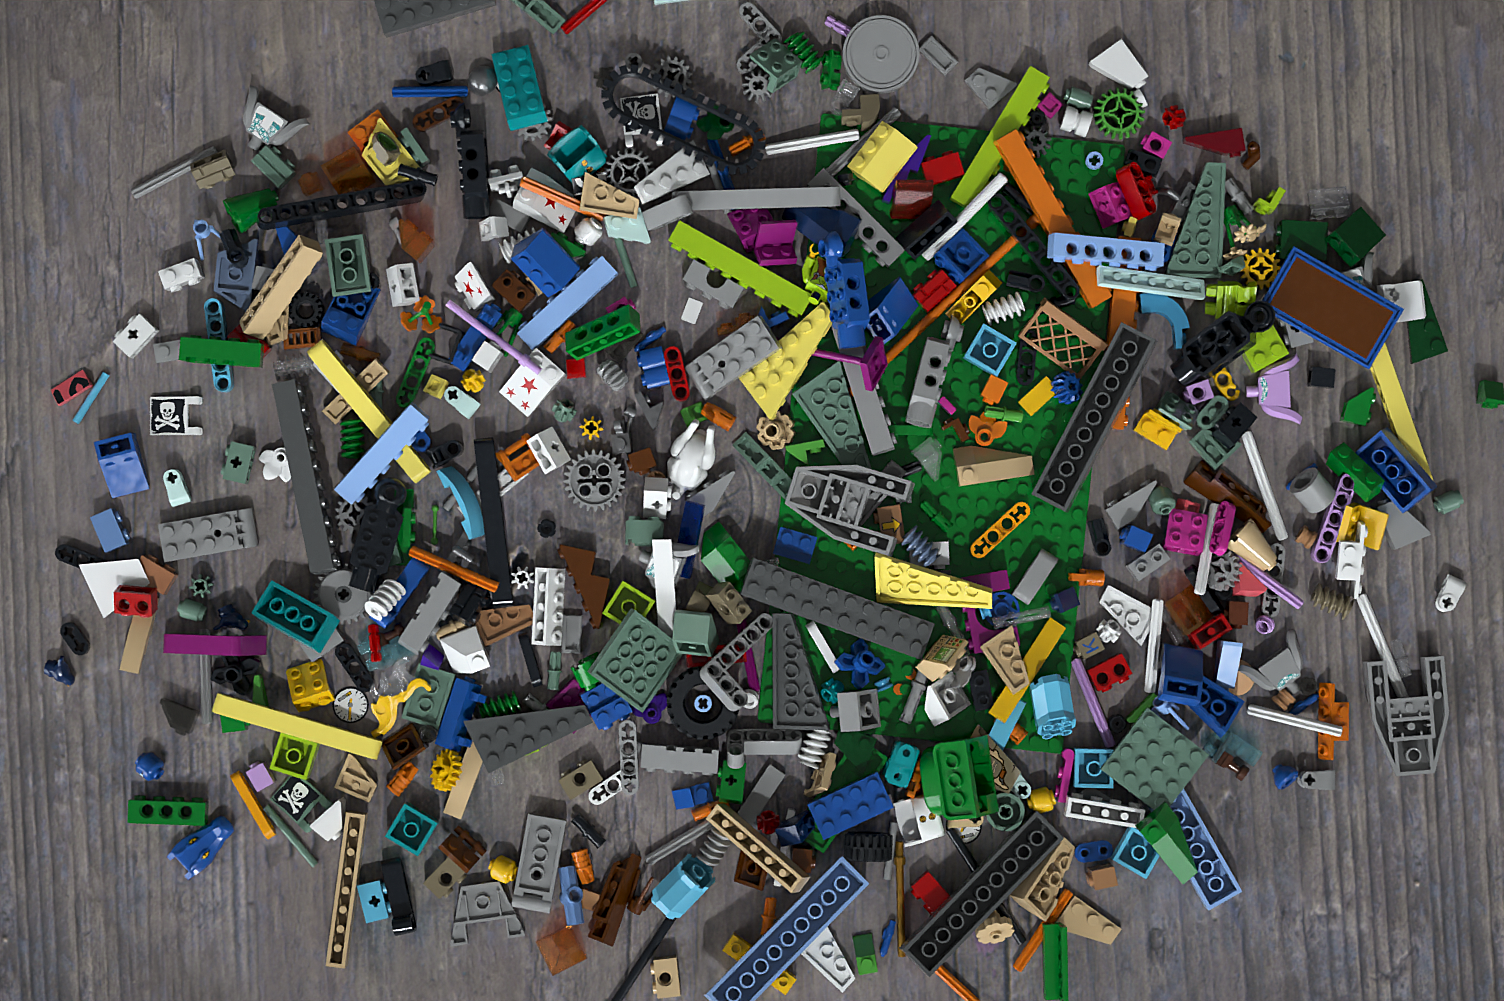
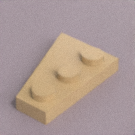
(605, 199)
(1006, 659)
(1087, 922)

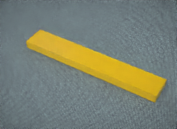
(1033, 661)

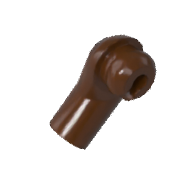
(1253, 155)

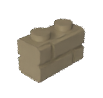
(213, 169)

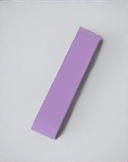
(1326, 524)

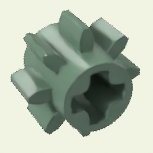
(564, 410)
(207, 585)

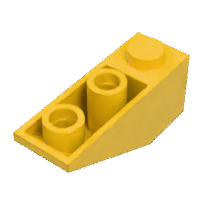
(974, 297)

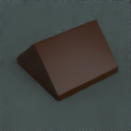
(403, 746)
(750, 873)

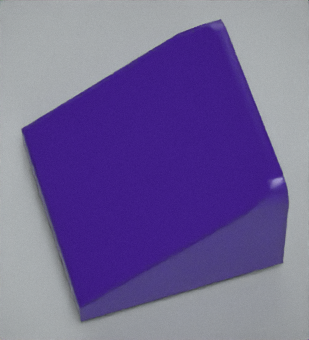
(432, 658)

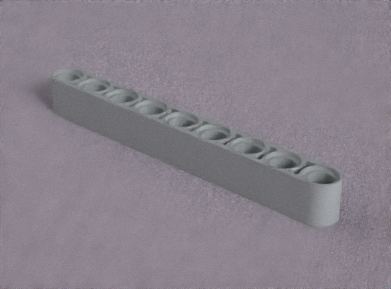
(762, 198)

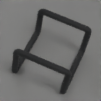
(460, 334)

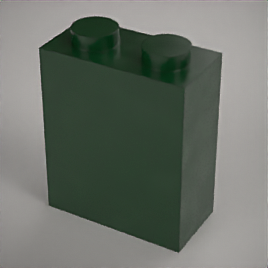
(1304, 235)
(1355, 236)

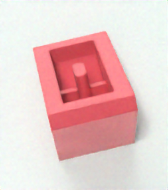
(1248, 584)

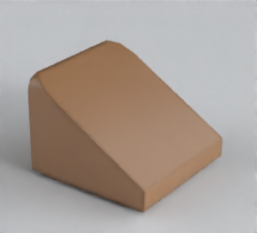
(589, 899)

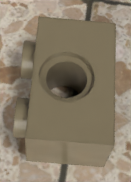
(728, 603)
(574, 788)
(437, 885)

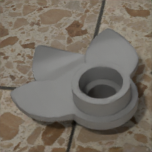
(963, 671)

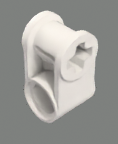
(1452, 590)

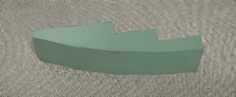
(541, 13)
(763, 464)

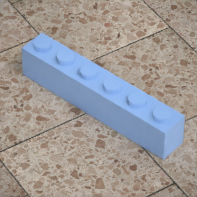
(567, 303)
(381, 453)

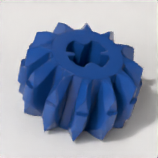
(1066, 387)

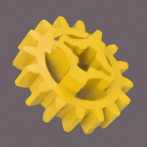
(1260, 259)
(446, 770)

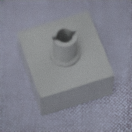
(857, 710)

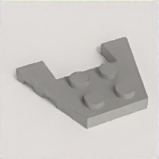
(484, 903)

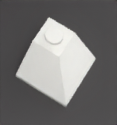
(465, 651)
(944, 701)
(331, 821)

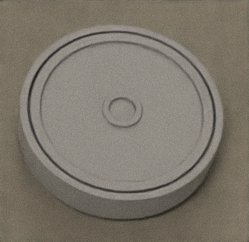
(880, 54)

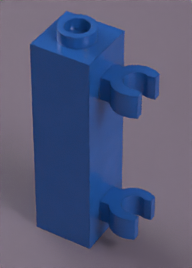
(474, 339)
(459, 709)

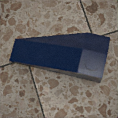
(819, 221)

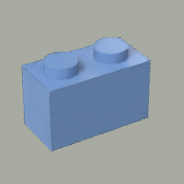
(110, 530)

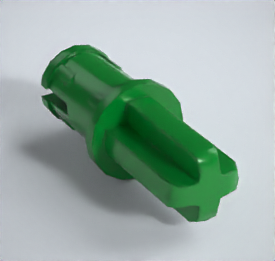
(936, 515)

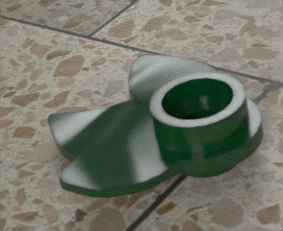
(713, 126)

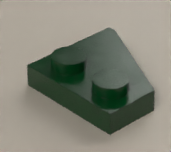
(856, 747)

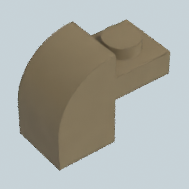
(865, 116)
(699, 601)

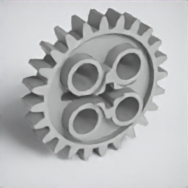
(595, 498)

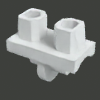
(505, 183)

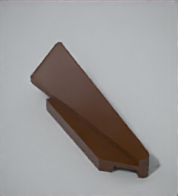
(1222, 487)
(613, 900)

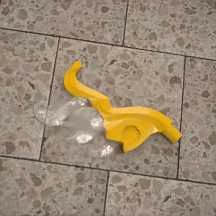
(391, 692)

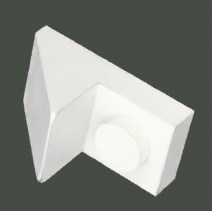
(493, 228)

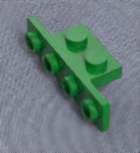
(406, 533)

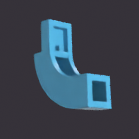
(1170, 310)

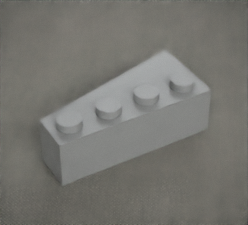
(430, 614)
(680, 758)

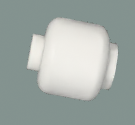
(588, 231)

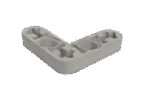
(763, 35)

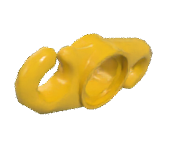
(1224, 388)

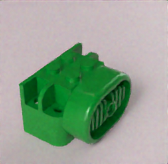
(959, 779)

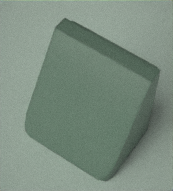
(1233, 266)

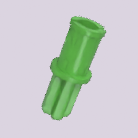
(1003, 413)

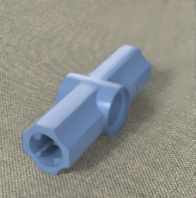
(573, 906)

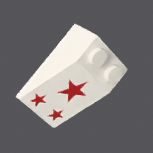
(542, 208)
(474, 287)
(527, 388)

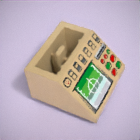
(942, 657)

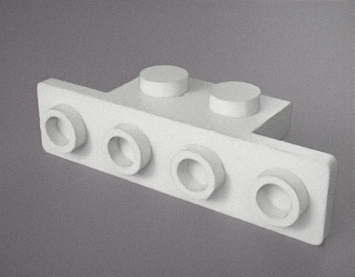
(1349, 559)

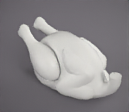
(691, 458)

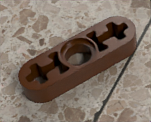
(428, 125)

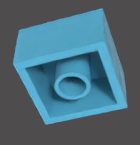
(989, 350)
(1087, 767)
(1135, 853)

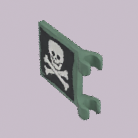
(298, 798)

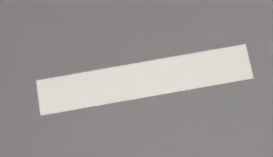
(664, 585)

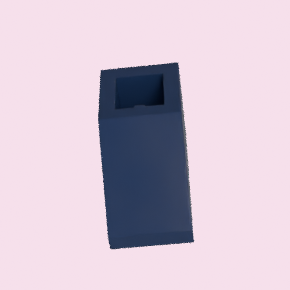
(1064, 600)
(795, 829)

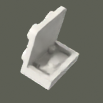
(1407, 296)

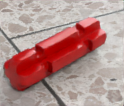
(374, 640)

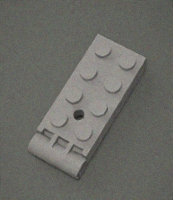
(740, 352)
(198, 535)
(539, 852)

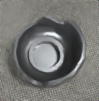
(482, 80)

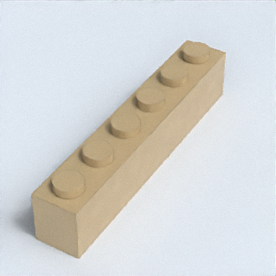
(281, 287)
(758, 848)

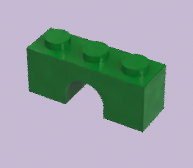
(1366, 480)

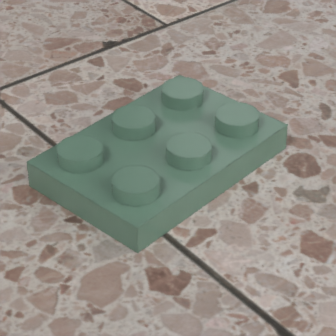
(429, 706)

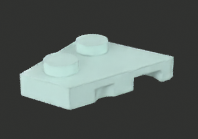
(627, 228)

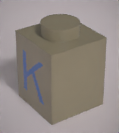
(1088, 645)

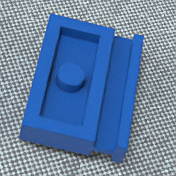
(795, 545)

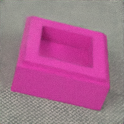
(1050, 105)
(946, 405)

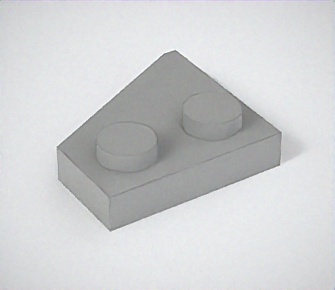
(989, 86)

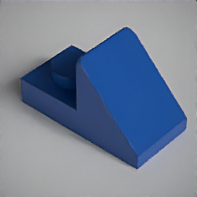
(776, 318)
(692, 795)

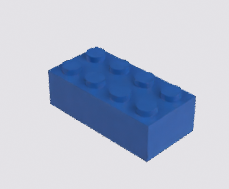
(1404, 478)
(850, 805)

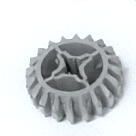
(636, 167)

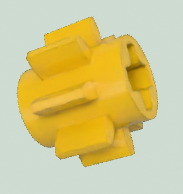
(473, 380)
(588, 423)

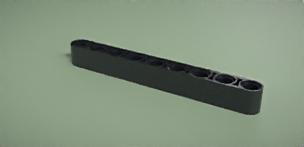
(334, 210)
(493, 521)

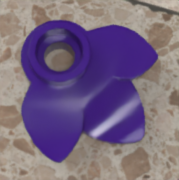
(657, 705)

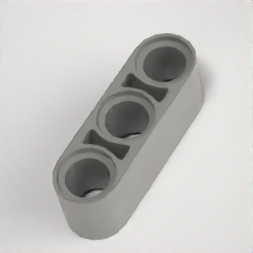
(667, 212)
(1035, 576)

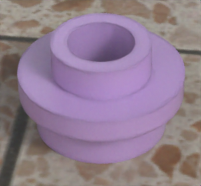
(1261, 627)

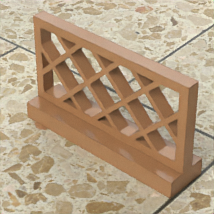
(1072, 325)

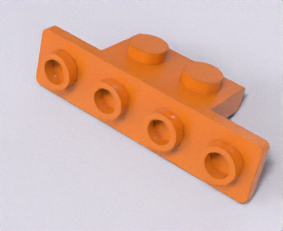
(1333, 713)

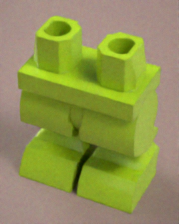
(1229, 296)

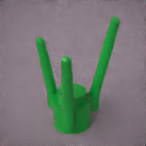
(510, 318)

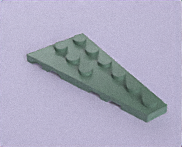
(1201, 236)
(832, 413)

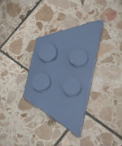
(236, 283)

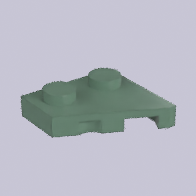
(1211, 448)

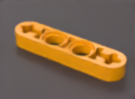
(997, 527)
(253, 804)

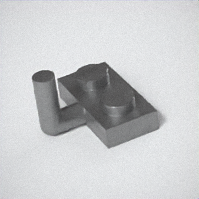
(1181, 199)
(458, 550)

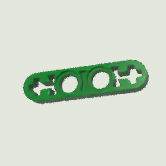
(412, 371)

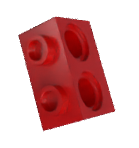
(135, 596)
(1107, 667)

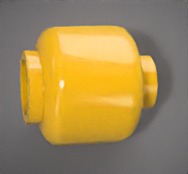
(1041, 800)
(503, 869)

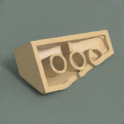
(984, 465)
(1040, 888)

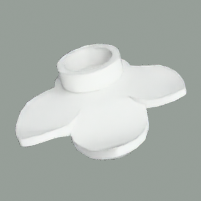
(274, 465)

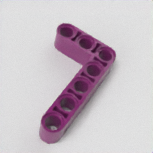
(215, 644)

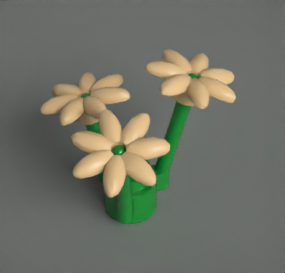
(1233, 217)

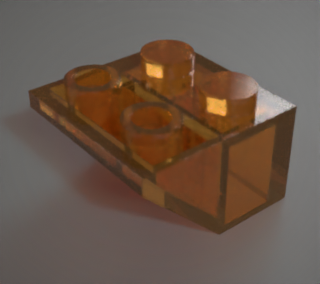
(348, 172)
(414, 243)
(1187, 610)

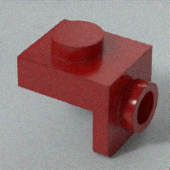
(558, 132)

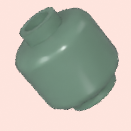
(1161, 500)

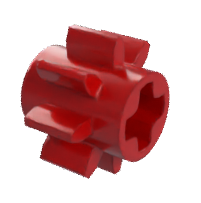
(1174, 117)
(768, 822)

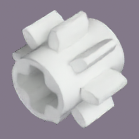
(517, 580)
(1108, 631)

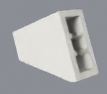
(1120, 66)

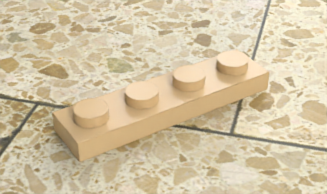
(368, 379)

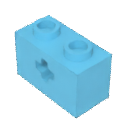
(366, 893)

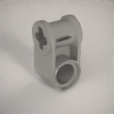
(1319, 779)

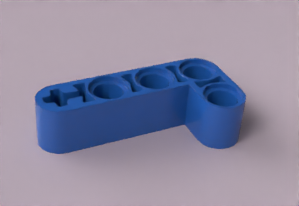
(409, 579)

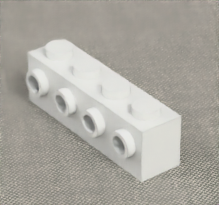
(548, 606)
(1102, 811)

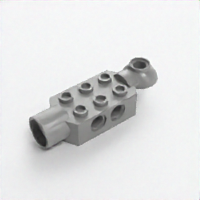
(937, 351)

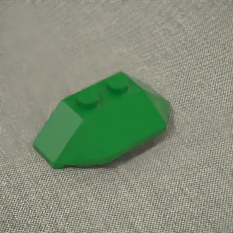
(724, 556)

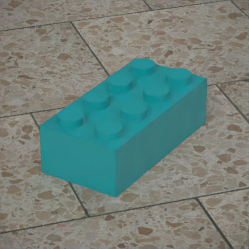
(519, 87)
(295, 616)

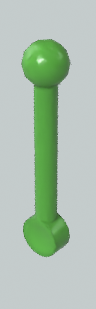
(434, 540)

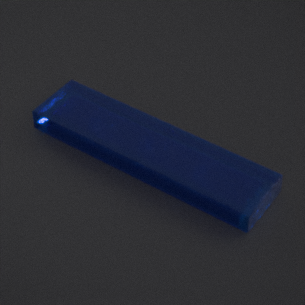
(690, 532)

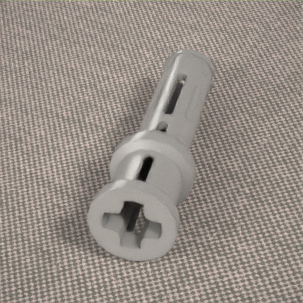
(919, 685)

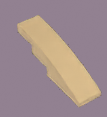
(137, 642)
(462, 791)

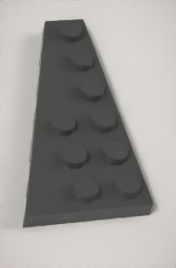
(794, 688)
(516, 735)

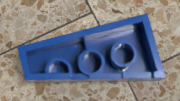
(1217, 707)

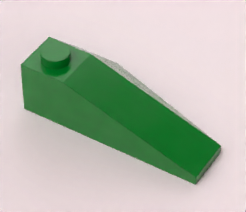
(1167, 838)

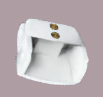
(916, 821)

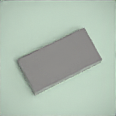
(938, 55)
(572, 634)

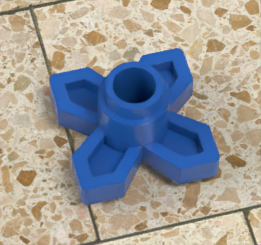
(860, 663)

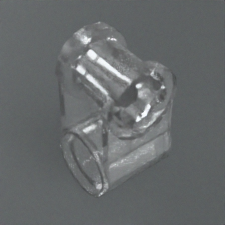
(845, 94)

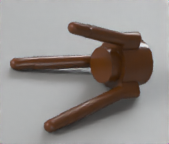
(637, 903)

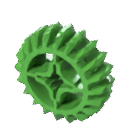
(1126, 113)

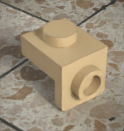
(1167, 229)

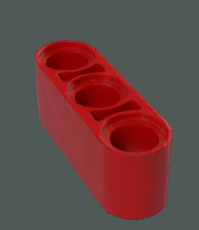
(676, 364)

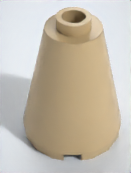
(1252, 546)

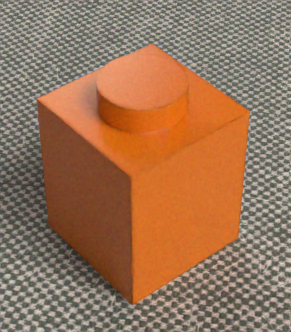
(993, 390)

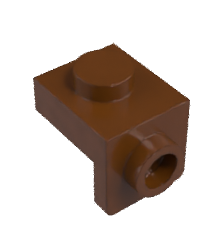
(961, 429)

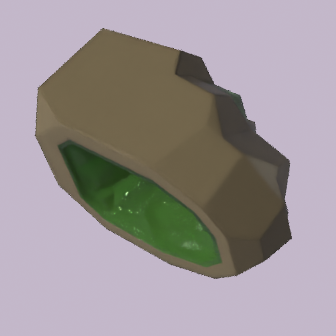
(385, 148)

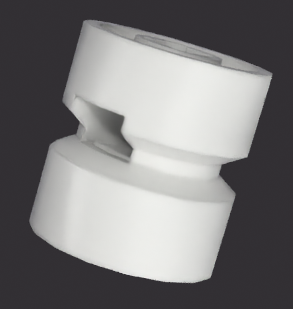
(1076, 121)

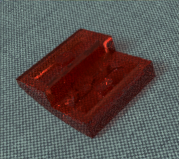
(911, 198)

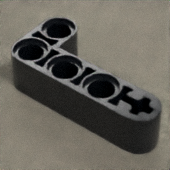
(399, 896)

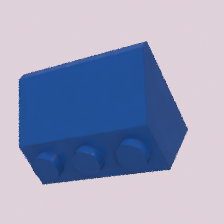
(544, 262)

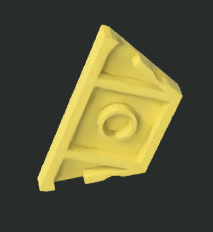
(388, 174)

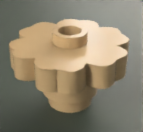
(784, 431)
(994, 929)

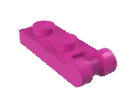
(1064, 774)

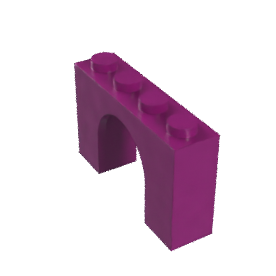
(978, 634)

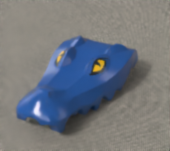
(200, 847)

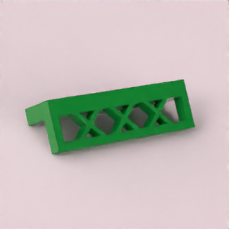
(1055, 961)

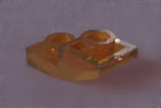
(727, 328)

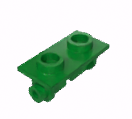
(828, 78)

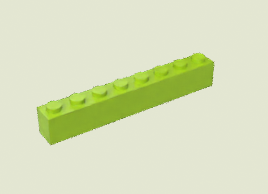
(1011, 118)
(740, 268)

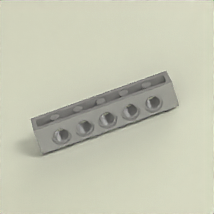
(893, 250)

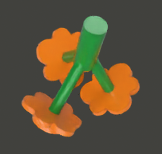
(424, 308)

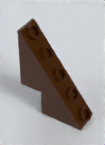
(592, 587)

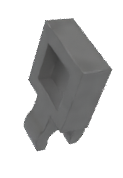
(621, 441)

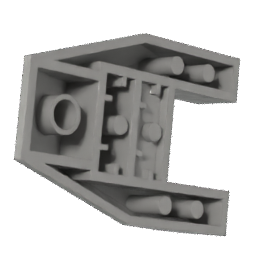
(836, 499)
(1409, 726)

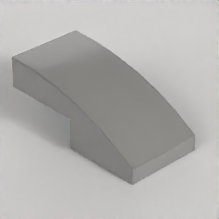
(515, 218)

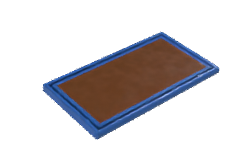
(1332, 307)

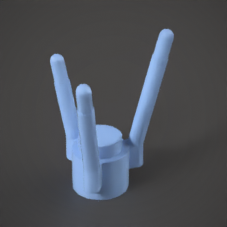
(202, 231)
(1165, 708)

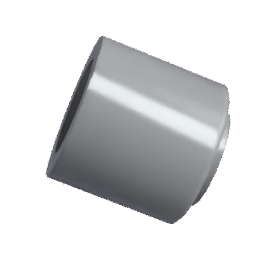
(1312, 490)

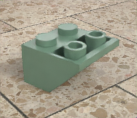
(694, 633)

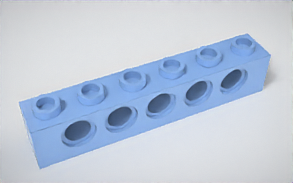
(1153, 251)

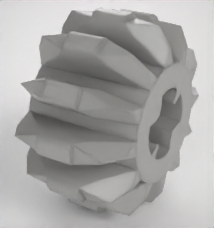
(756, 80)
(612, 375)

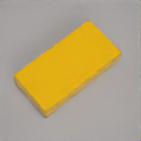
(1037, 396)

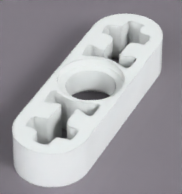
(822, 645)
(598, 788)

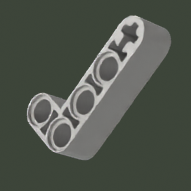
(761, 742)

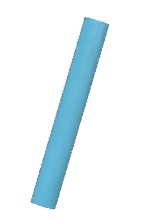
(91, 397)

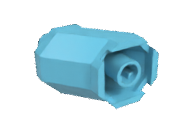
(1052, 706)
(682, 887)

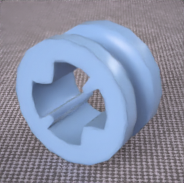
(1090, 156)
(709, 703)

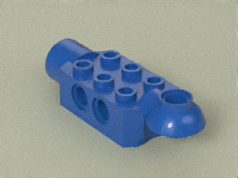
(845, 292)

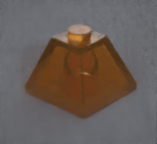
(561, 950)

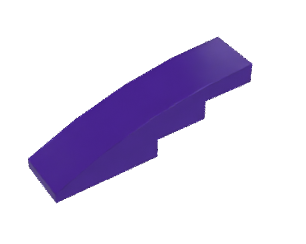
(911, 165)

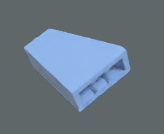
(1227, 663)

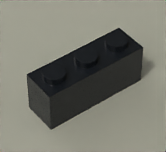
(926, 229)

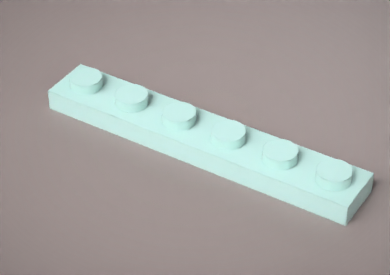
(1150, 282)

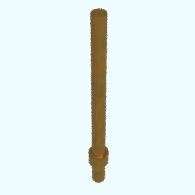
(899, 861)

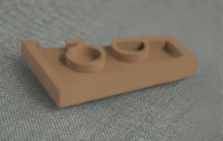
(503, 622)

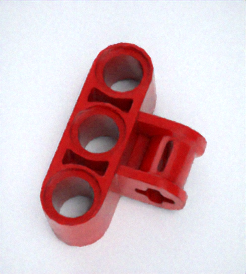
(1137, 190)

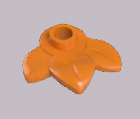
(988, 426)

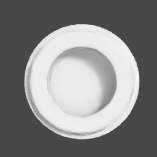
(1141, 99)
(753, 698)

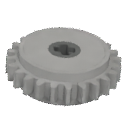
(330, 597)

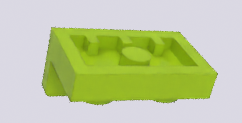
(1270, 203)

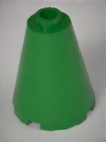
(245, 207)

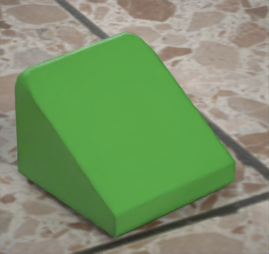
(693, 412)

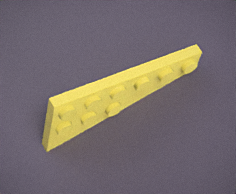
(779, 373)
(913, 584)

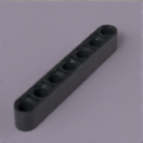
(1030, 237)

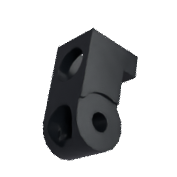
(1148, 163)

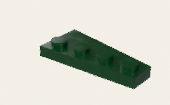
(1425, 334)

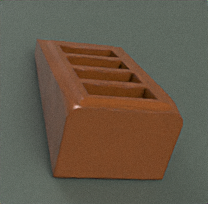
(317, 332)

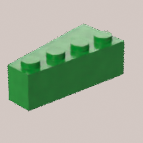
(221, 352)

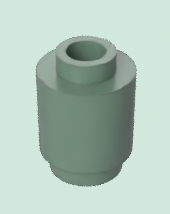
(1078, 98)
(1448, 501)
(192, 610)

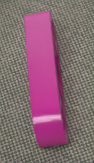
(1224, 517)

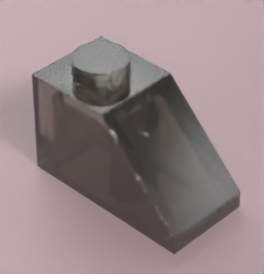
(179, 716)

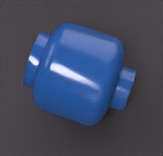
(149, 766)

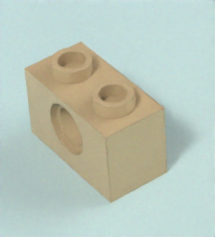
(669, 965)

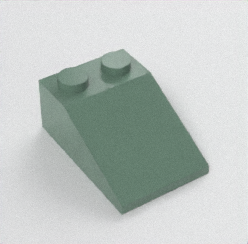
(348, 265)

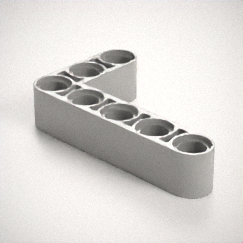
(732, 655)

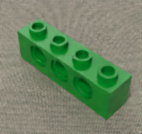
(602, 332)
(137, 812)

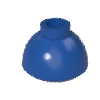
(1284, 776)

